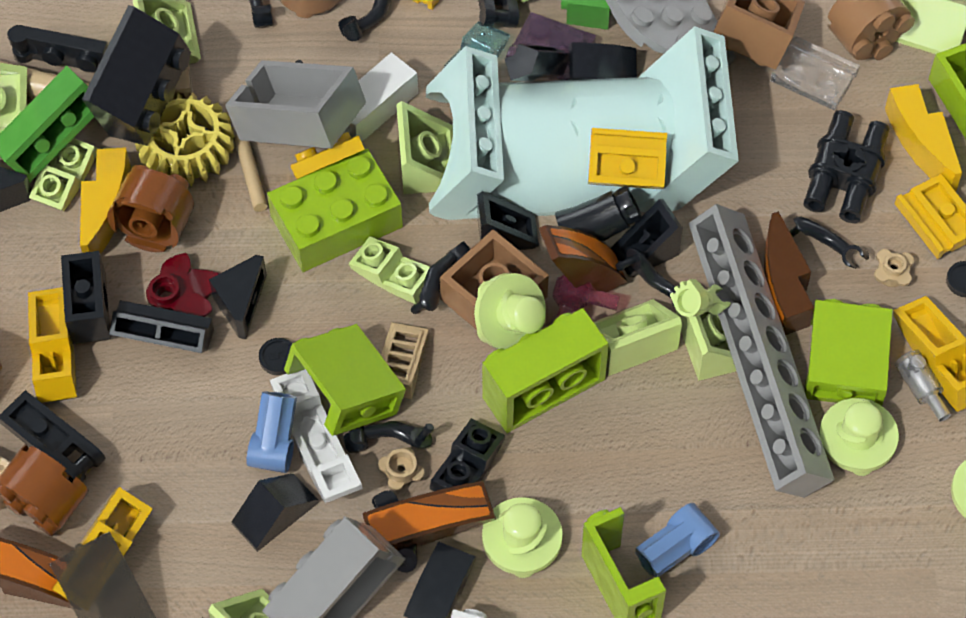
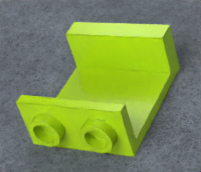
(848, 352)
(350, 377)
(601, 535)

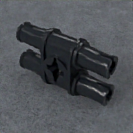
(846, 166)

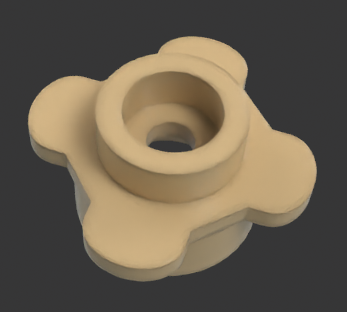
(893, 277)
(401, 457)

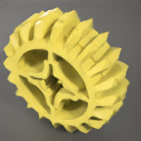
(199, 151)

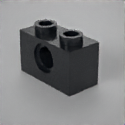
(85, 297)

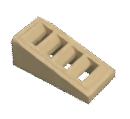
(415, 359)

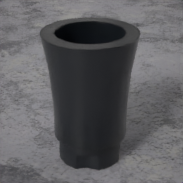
(602, 215)

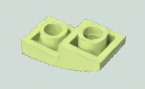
(63, 177)
(388, 269)

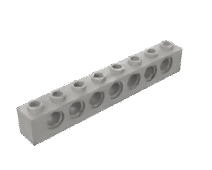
(761, 353)

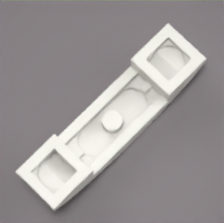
(319, 450)

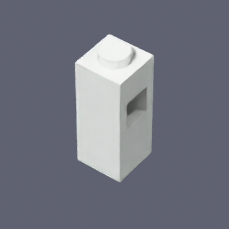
(383, 88)

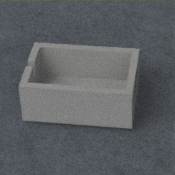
(296, 104)
(337, 575)

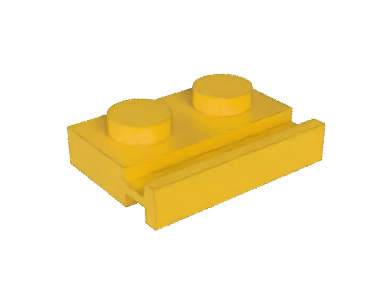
(627, 158)
(311, 160)
(935, 215)

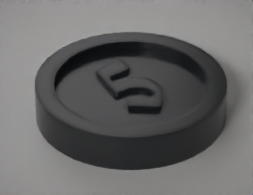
(957, 278)
(274, 355)

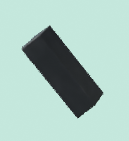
(536, 63)
(162, 326)

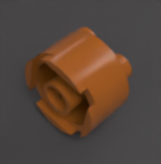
(151, 208)
(40, 489)

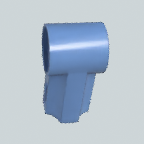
(272, 443)
(684, 535)

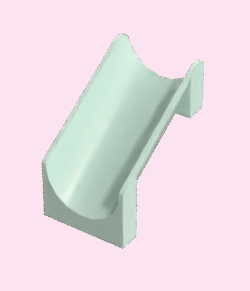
(535, 136)

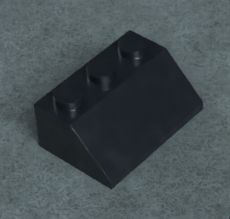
(136, 77)

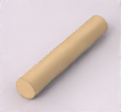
(251, 174)

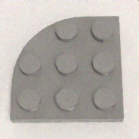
(663, 21)

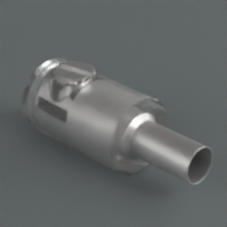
(922, 382)

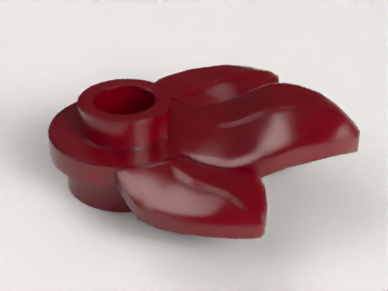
(188, 287)

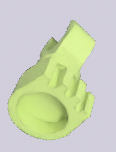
(694, 300)

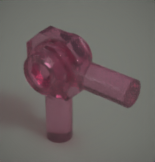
(573, 299)

